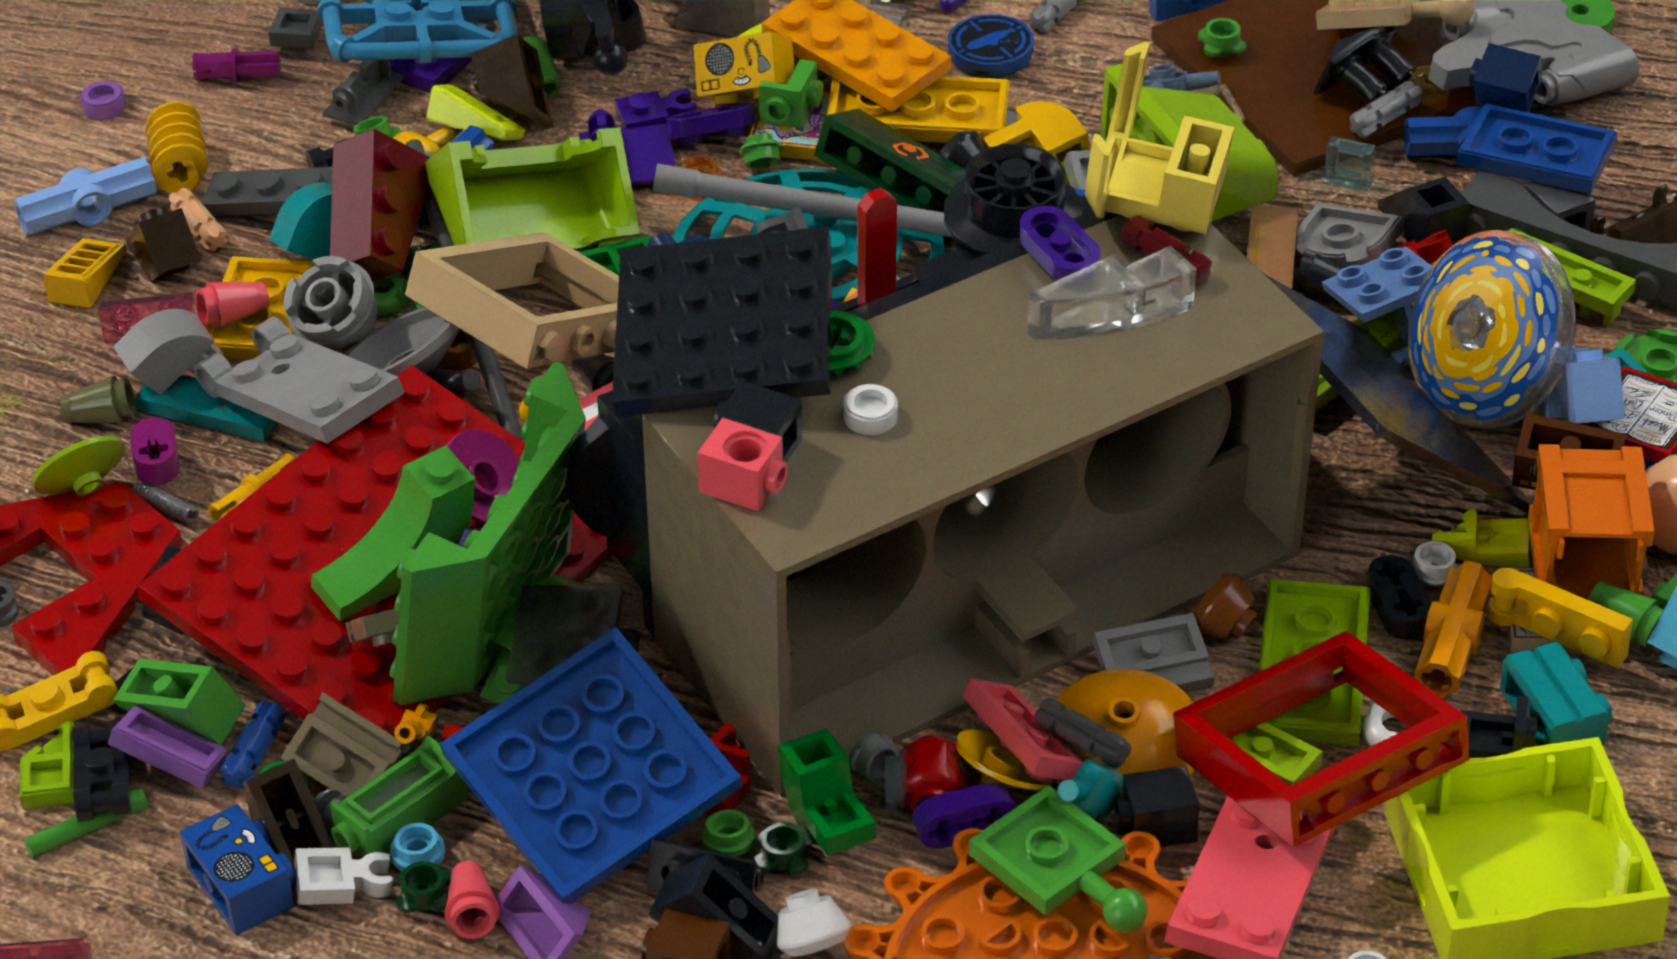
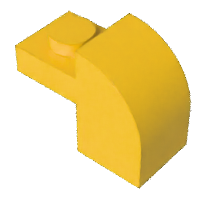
(1044, 127)

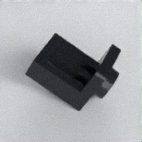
(1500, 734)

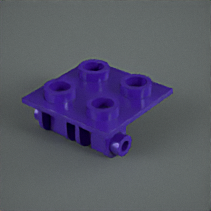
(642, 145)

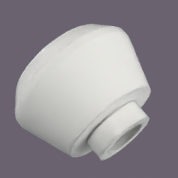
(810, 924)

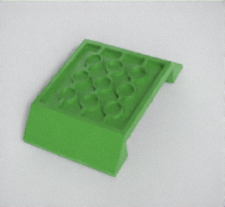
(461, 596)

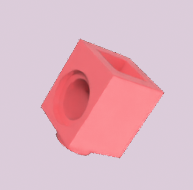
(741, 465)

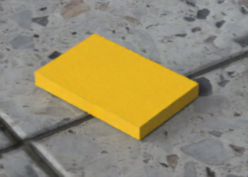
(236, 337)

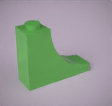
(431, 498)

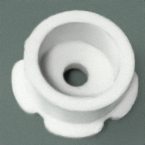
(1433, 562)

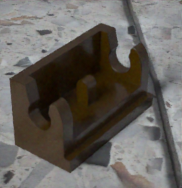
(1650, 225)

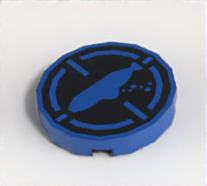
(991, 44)

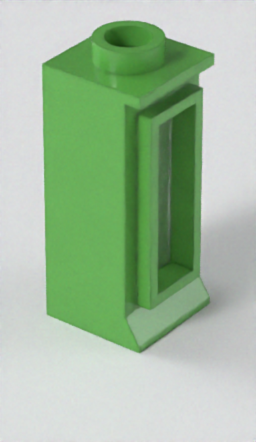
(411, 791)

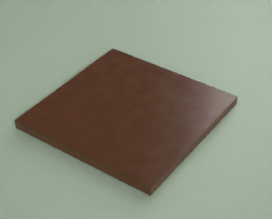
(1282, 66)

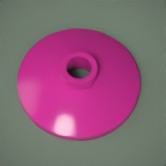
(490, 463)

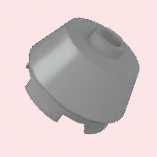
(331, 303)

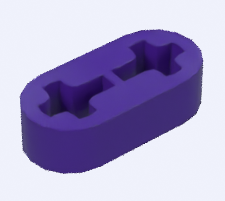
(949, 813)

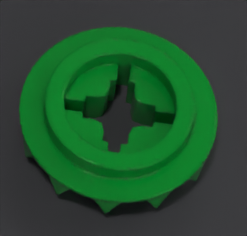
(856, 342)

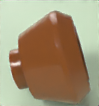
(1226, 608)

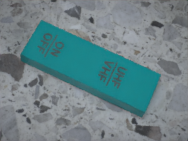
(191, 404)

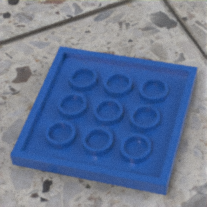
(590, 766)

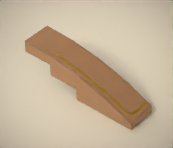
(1273, 241)

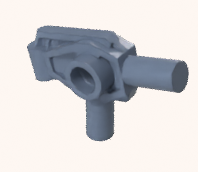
(1167, 77)

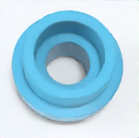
(416, 844)

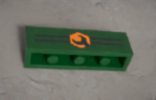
(887, 159)

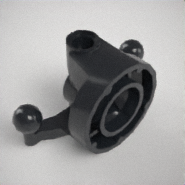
(593, 27)

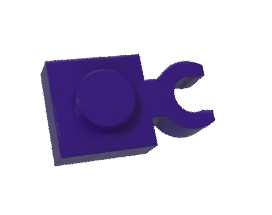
(650, 109)

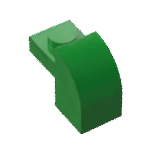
(821, 792)

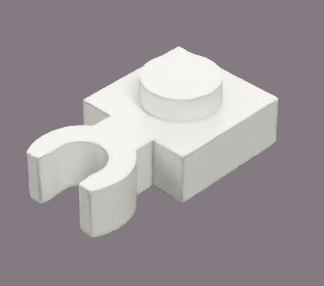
(333, 876)

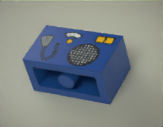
(238, 868)

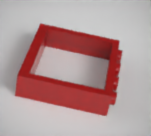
(1346, 787)

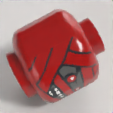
(932, 769)

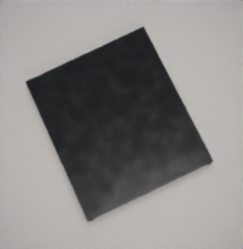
(1395, 404)

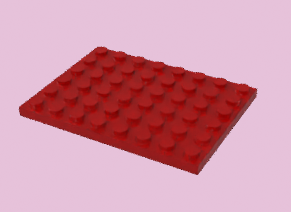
(250, 574)

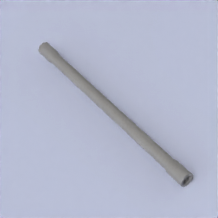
(695, 183)

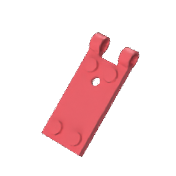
(1245, 889)

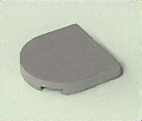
(1346, 234)

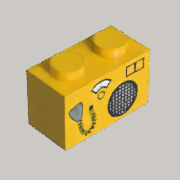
(738, 65)

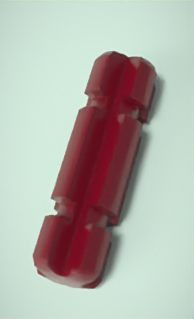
(1139, 234)

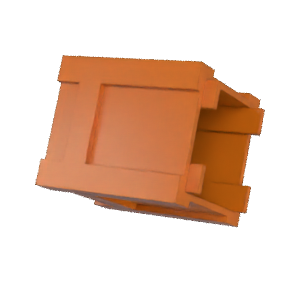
(1590, 518)

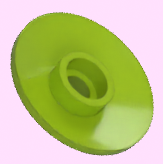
(79, 466)

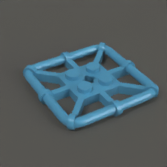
(418, 24)

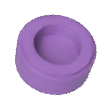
(102, 100)

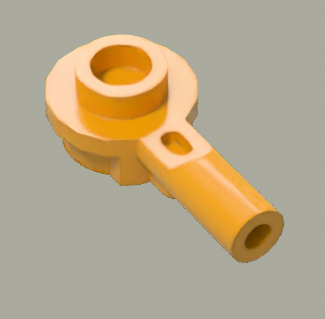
(416, 726)

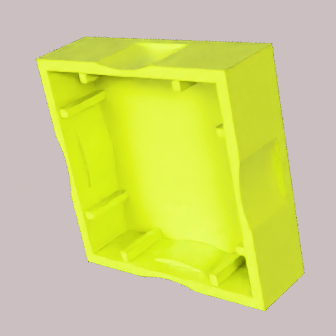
(1529, 856)

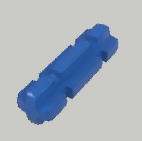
(252, 744)

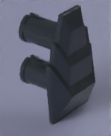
(1348, 63)

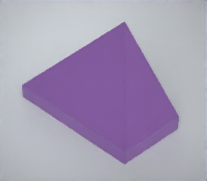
(538, 917)

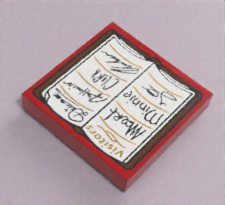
(1649, 414)

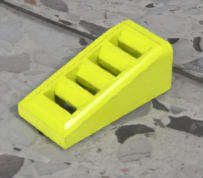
(459, 110)

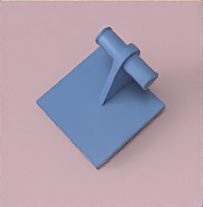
(1382, 287)

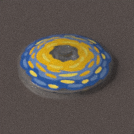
(1491, 328)

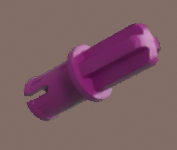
(235, 65)

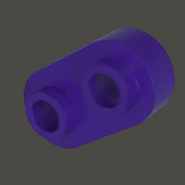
(729, 119)
(1057, 241)

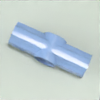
(85, 196)

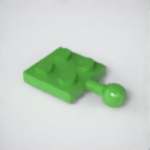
(1053, 852)

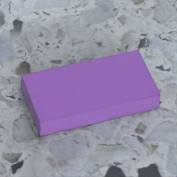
(168, 746)

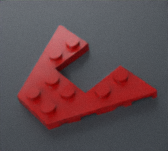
(109, 541)

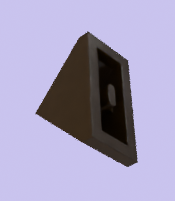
(286, 810)

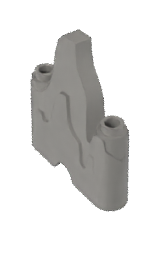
(1574, 56)

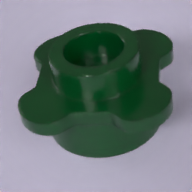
(783, 848)
(422, 888)

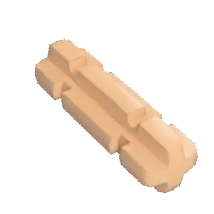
(199, 219)

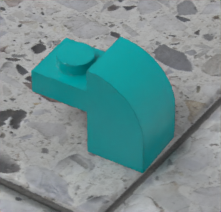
(305, 222)

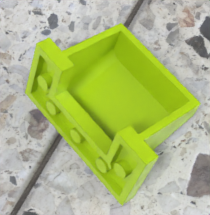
(1250, 169)

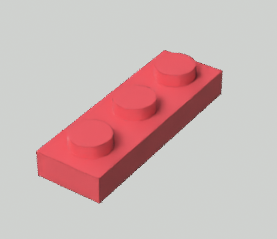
(1014, 722)

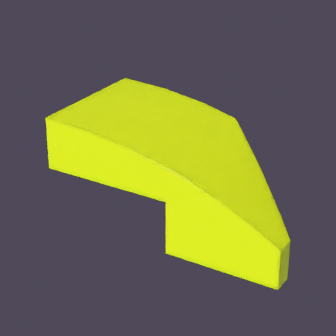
(1489, 540)

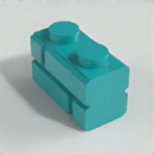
(1556, 695)

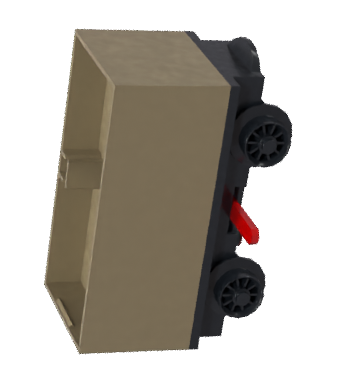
(1004, 507)

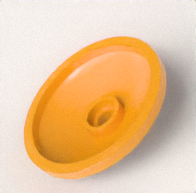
(1146, 699)

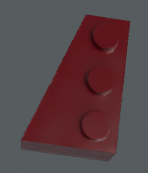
(376, 201)

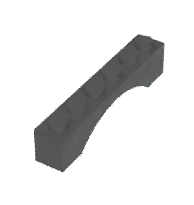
(1506, 204)

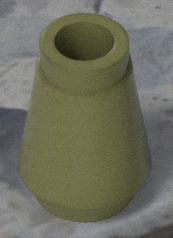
(100, 403)

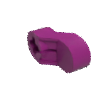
(150, 467)

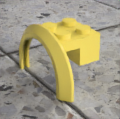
(1153, 180)

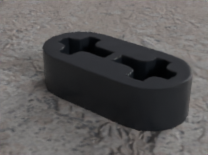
(1408, 594)

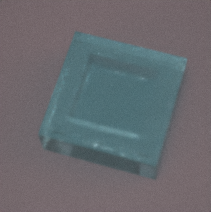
(1349, 163)

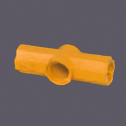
(1454, 628)

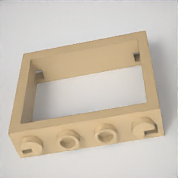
(460, 285)

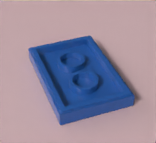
(1537, 148)

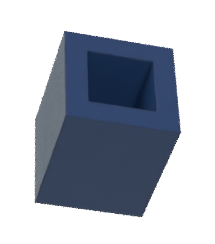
(1506, 78)

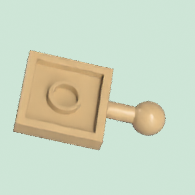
(1391, 12)

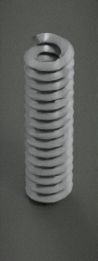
(167, 503)

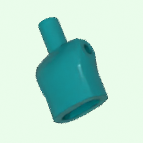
(1093, 788)

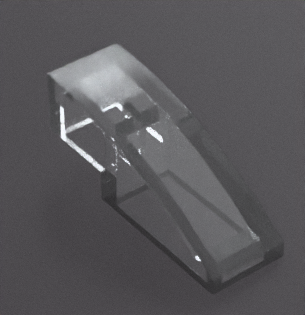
(1113, 297)

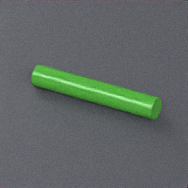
(73, 829)

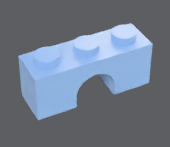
(1587, 389)

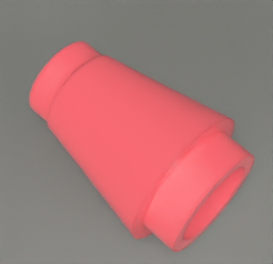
(229, 301)
(470, 902)

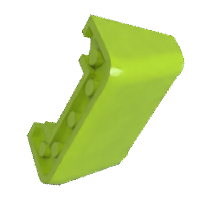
(564, 189)

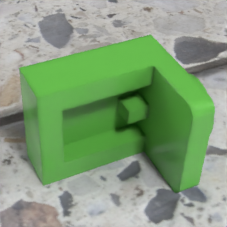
(791, 102)

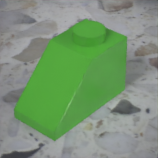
(183, 695)

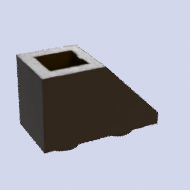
(163, 243)

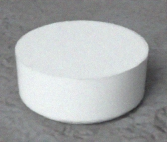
(870, 409)

